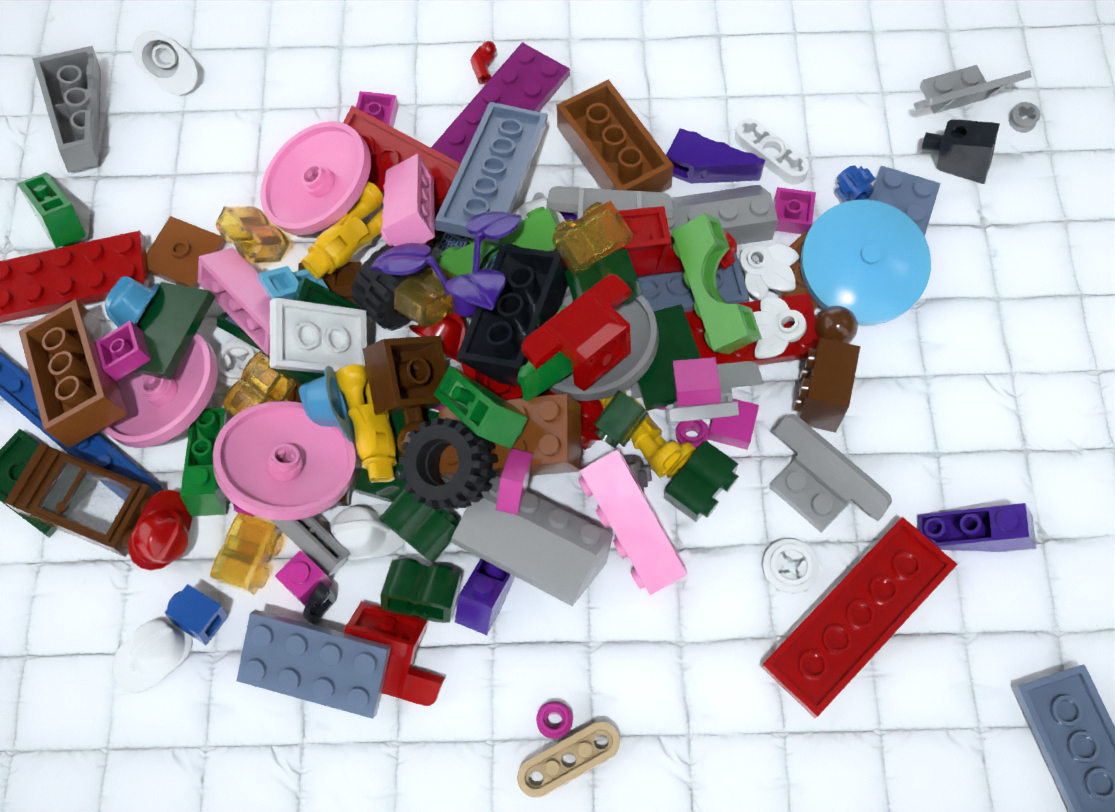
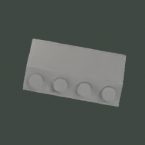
(742, 211)
(537, 545)

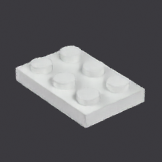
(315, 336)

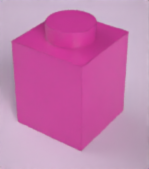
(302, 577)

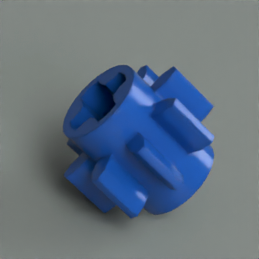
(855, 184)

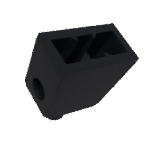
(964, 148)

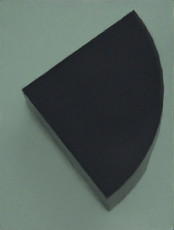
(318, 604)

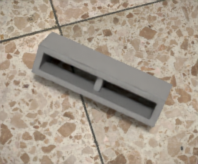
(311, 546)

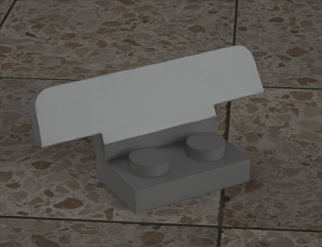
(962, 88)
(579, 199)
(730, 376)
(823, 479)

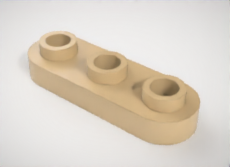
(581, 747)

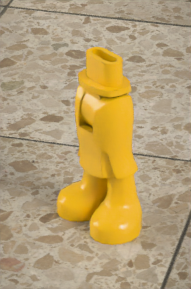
(347, 236)
(372, 432)
(662, 456)

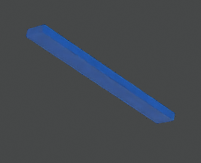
(19, 393)

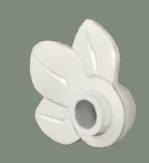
(771, 272)
(770, 322)

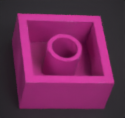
(379, 105)
(794, 210)
(123, 350)
(696, 382)
(735, 429)
(514, 481)

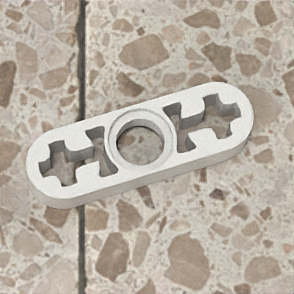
(767, 138)

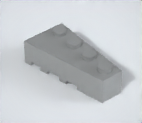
(72, 100)

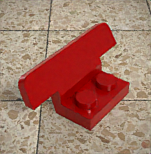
(650, 241)
(586, 333)
(404, 636)

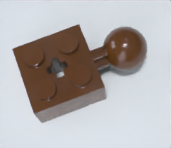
(829, 370)
(404, 378)

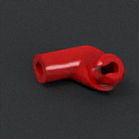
(481, 60)

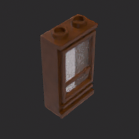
(79, 498)

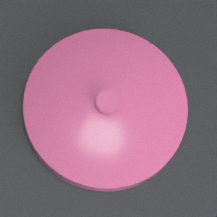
(315, 178)
(163, 407)
(282, 462)

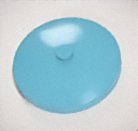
(866, 260)

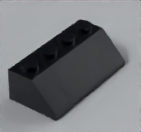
(528, 301)

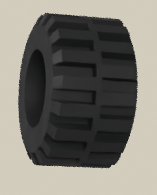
(376, 292)
(422, 463)

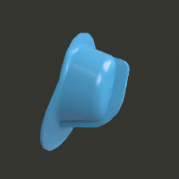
(128, 300)
(326, 403)

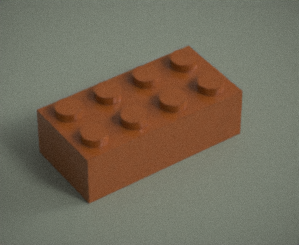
(613, 141)
(68, 376)
(549, 434)

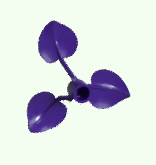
(468, 290)

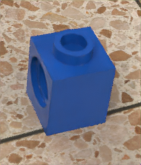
(195, 614)

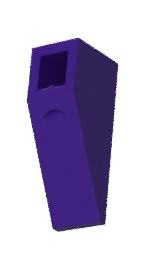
(709, 161)
(981, 529)
(483, 597)

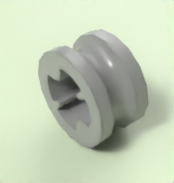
(1027, 124)

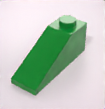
(52, 210)
(480, 408)

